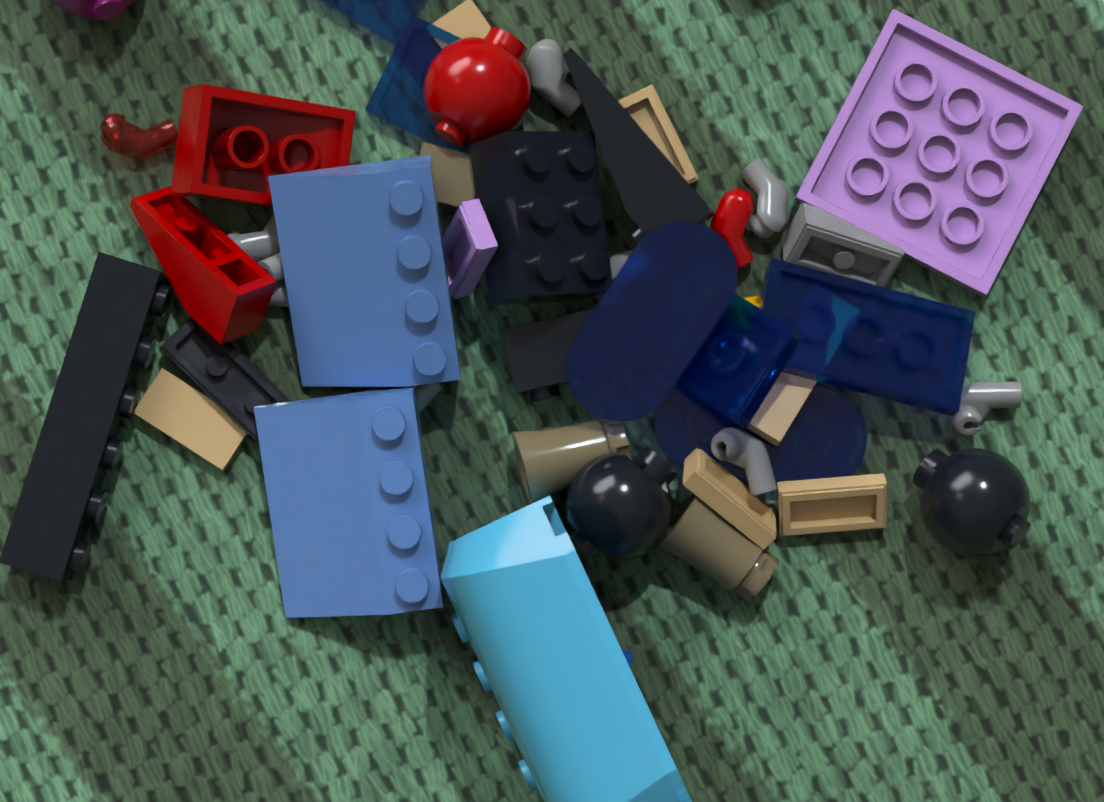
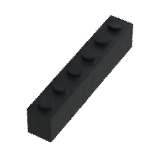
(85, 419)

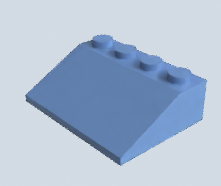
(366, 274)
(350, 504)

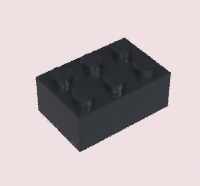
(544, 214)

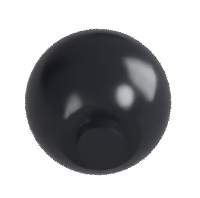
(973, 501)
(621, 504)

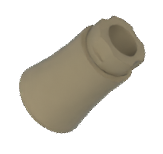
(555, 455)
(718, 548)

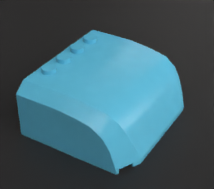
(555, 664)

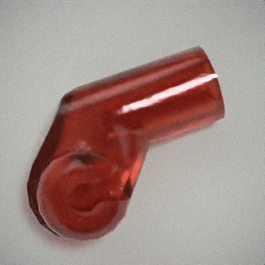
(134, 141)

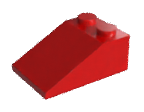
(240, 138)

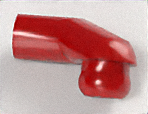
(731, 221)

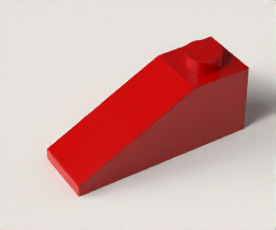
(206, 268)

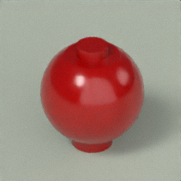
(478, 87)

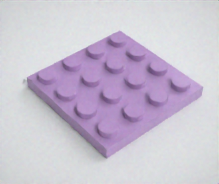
(939, 152)

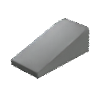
(838, 247)

